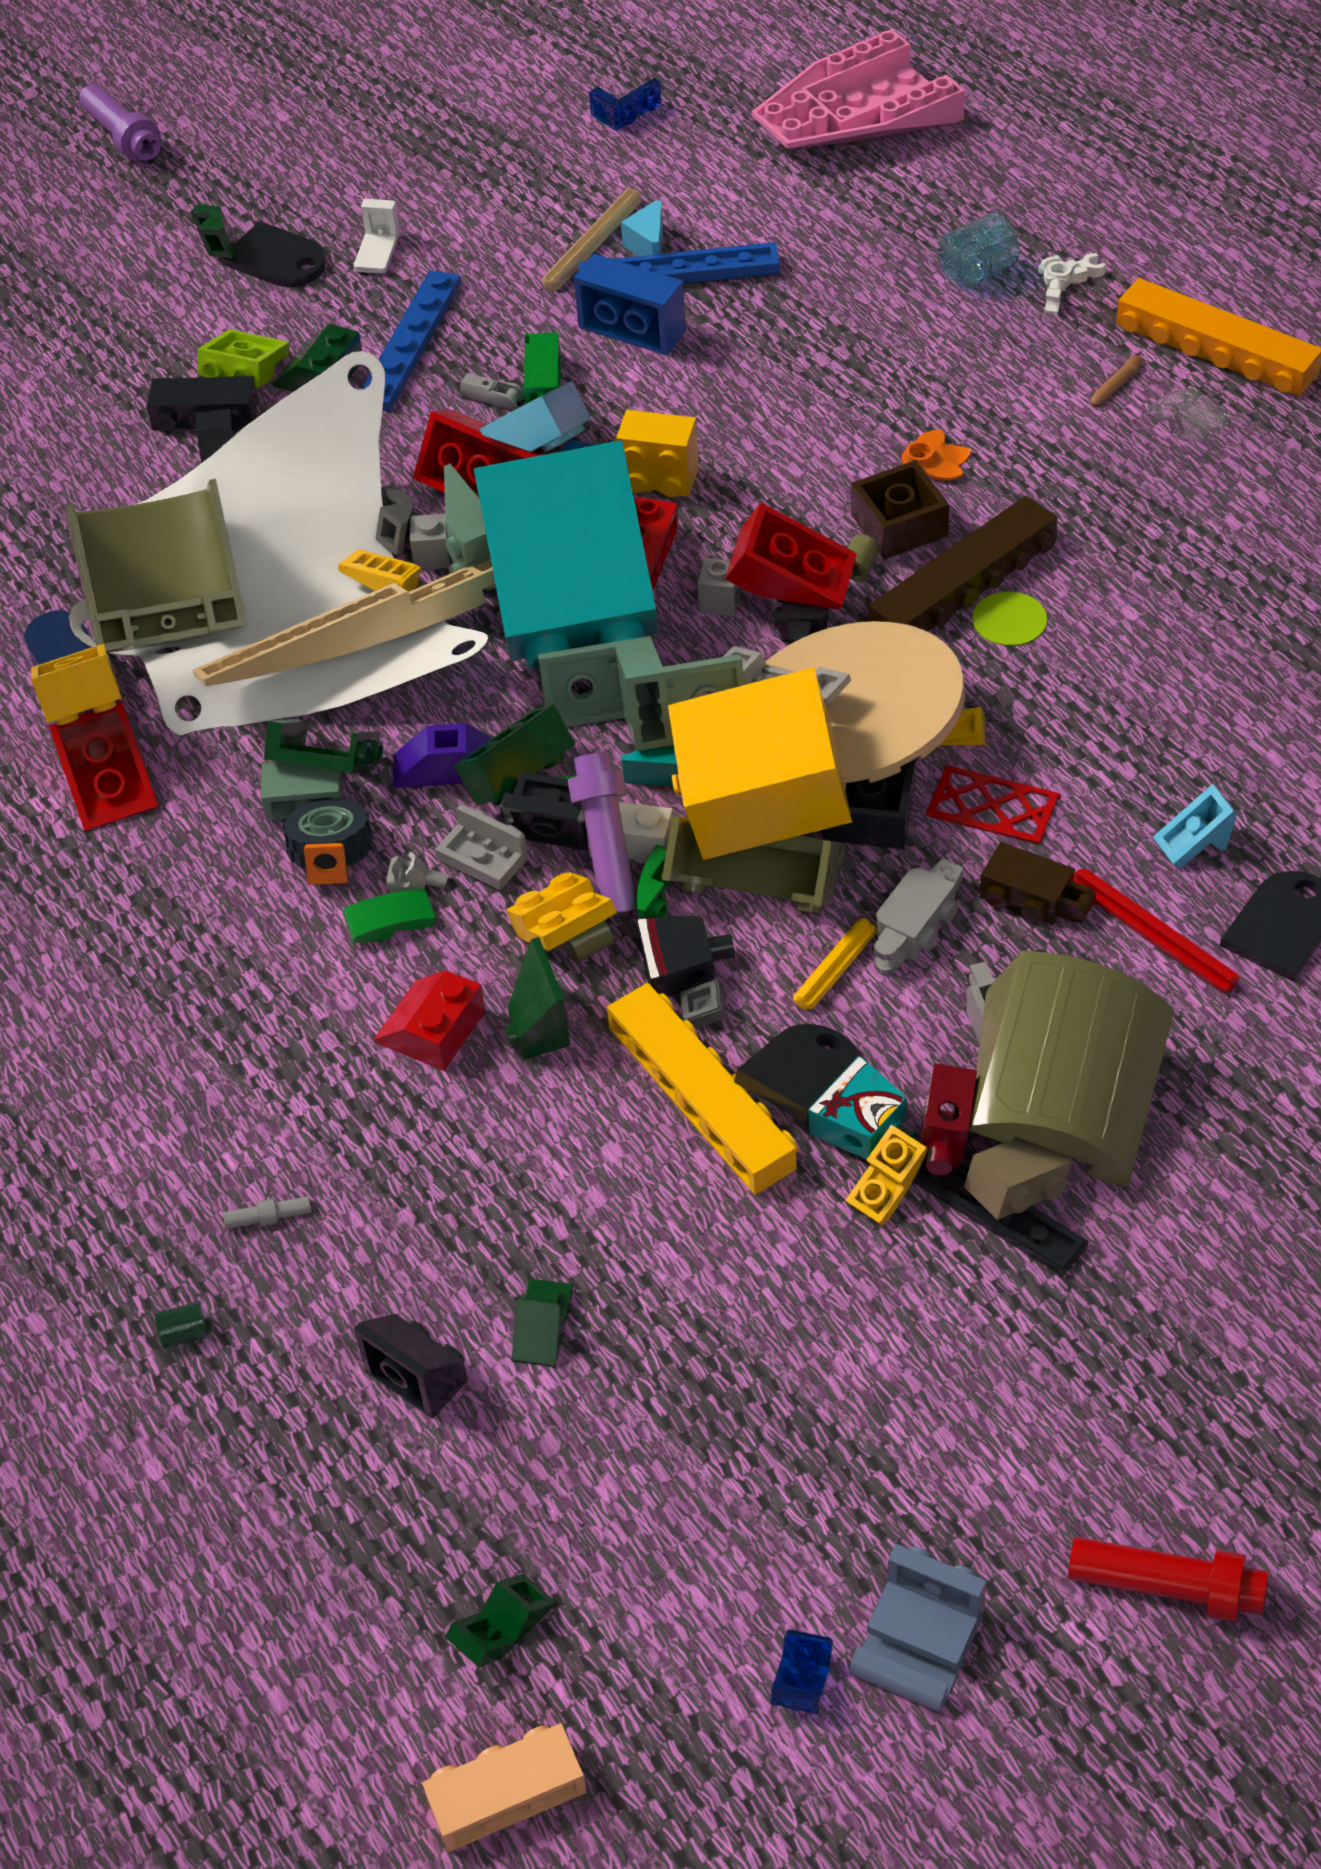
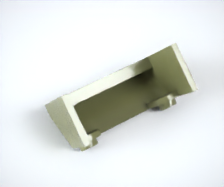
(789, 868)

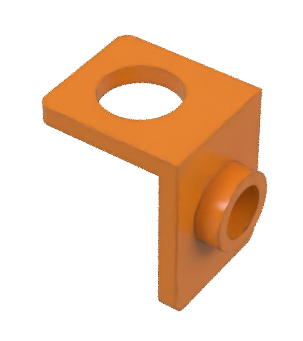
(335, 875)

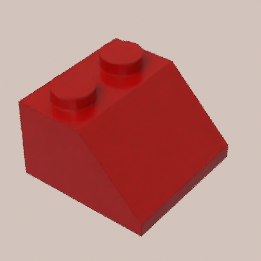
(434, 1018)

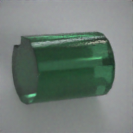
(181, 1324)

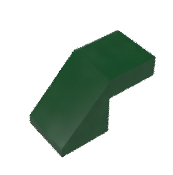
(214, 230)
(504, 1620)

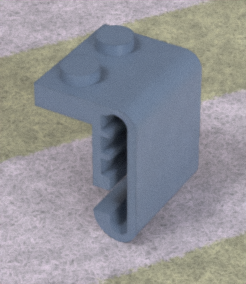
(921, 1627)

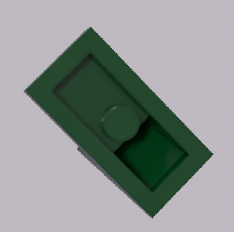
(541, 1322)

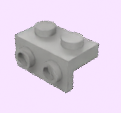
(483, 848)

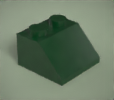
(318, 355)

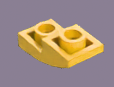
(888, 1177)

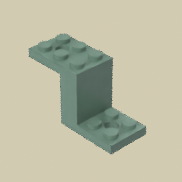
(631, 686)

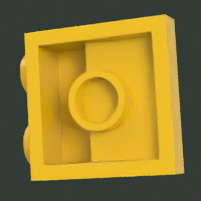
(559, 911)

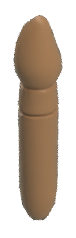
(1129, 368)

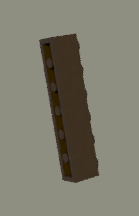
(969, 567)

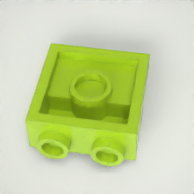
(241, 354)

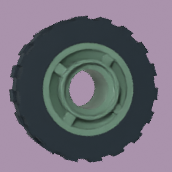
(327, 823)

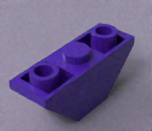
(433, 753)

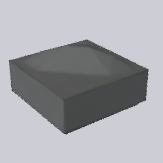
(703, 1004)

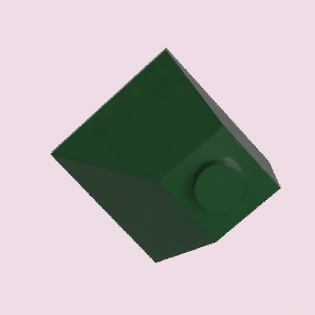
(537, 1007)

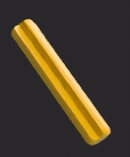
(835, 964)

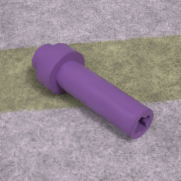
(132, 132)
(598, 791)

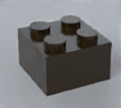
(900, 509)

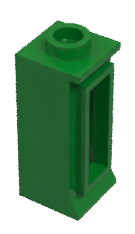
(541, 365)

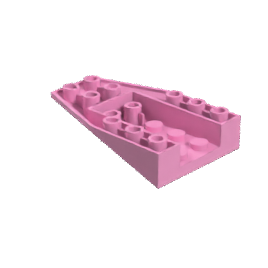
(860, 97)

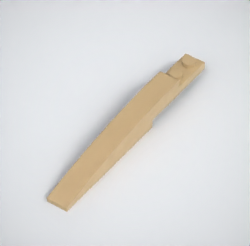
(356, 626)

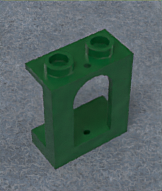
(287, 744)

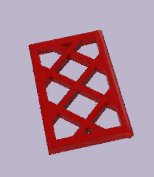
(1005, 826)

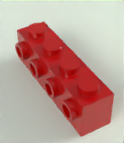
(658, 528)

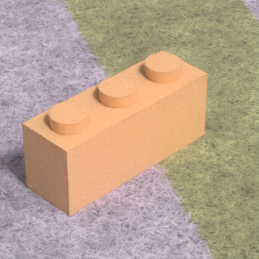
(504, 1786)

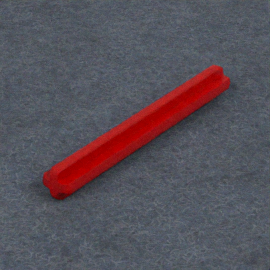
(1159, 933)

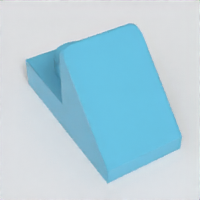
(1200, 823)

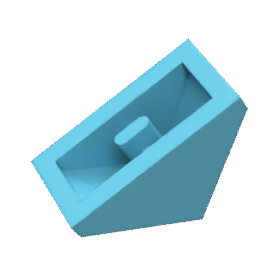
(644, 230)

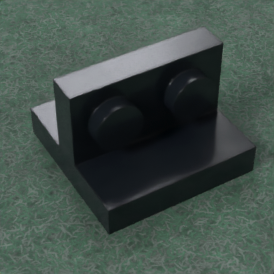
(545, 812)

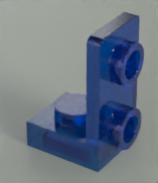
(624, 111)

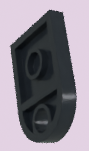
(276, 256)
(1278, 925)
(796, 1069)

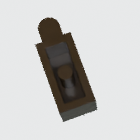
(1034, 886)

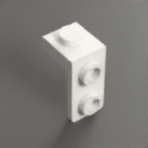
(380, 236)

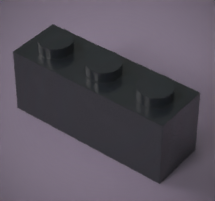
(175, 401)

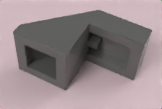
(394, 519)

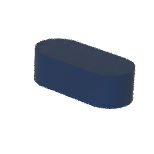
(52, 638)

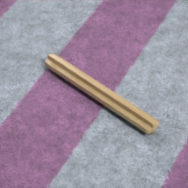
(591, 239)

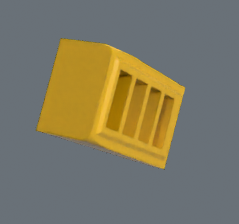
(380, 571)

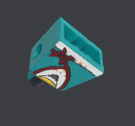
(858, 1110)

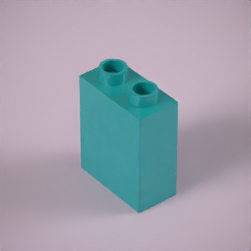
(566, 551)

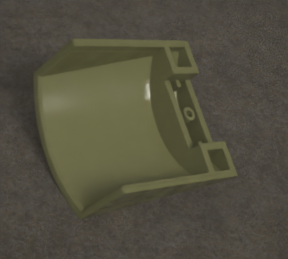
(157, 570)
(1070, 1060)

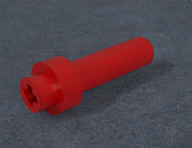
(1220, 1584)

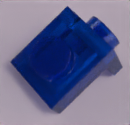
(802, 1671)

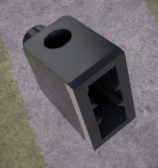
(679, 952)

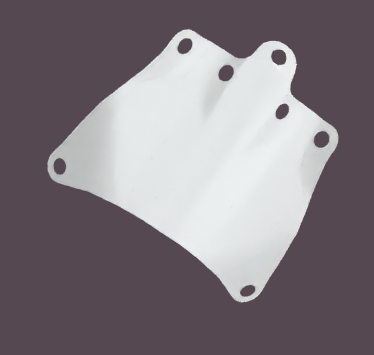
(296, 504)

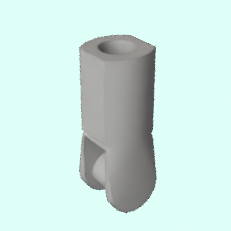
(491, 392)

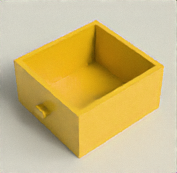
(758, 764)

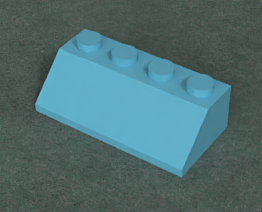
(543, 421)

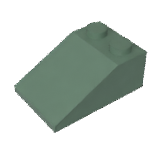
(464, 522)

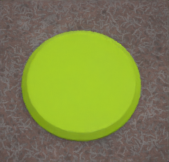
(1009, 618)

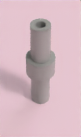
(266, 1212)

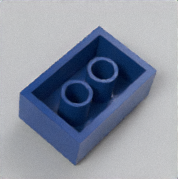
(630, 304)

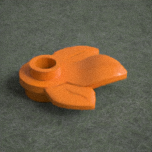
(936, 457)

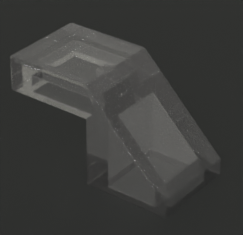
(1193, 413)

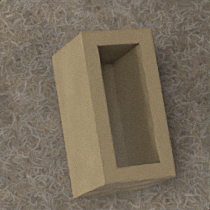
(1016, 1176)

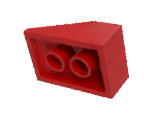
(789, 561)
(104, 767)

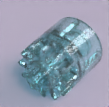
(979, 250)

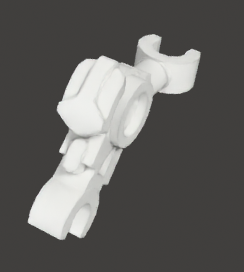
(1060, 275)

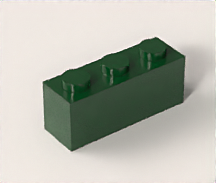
(524, 746)

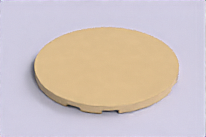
(899, 698)

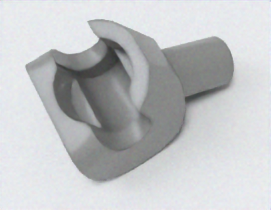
(412, 875)

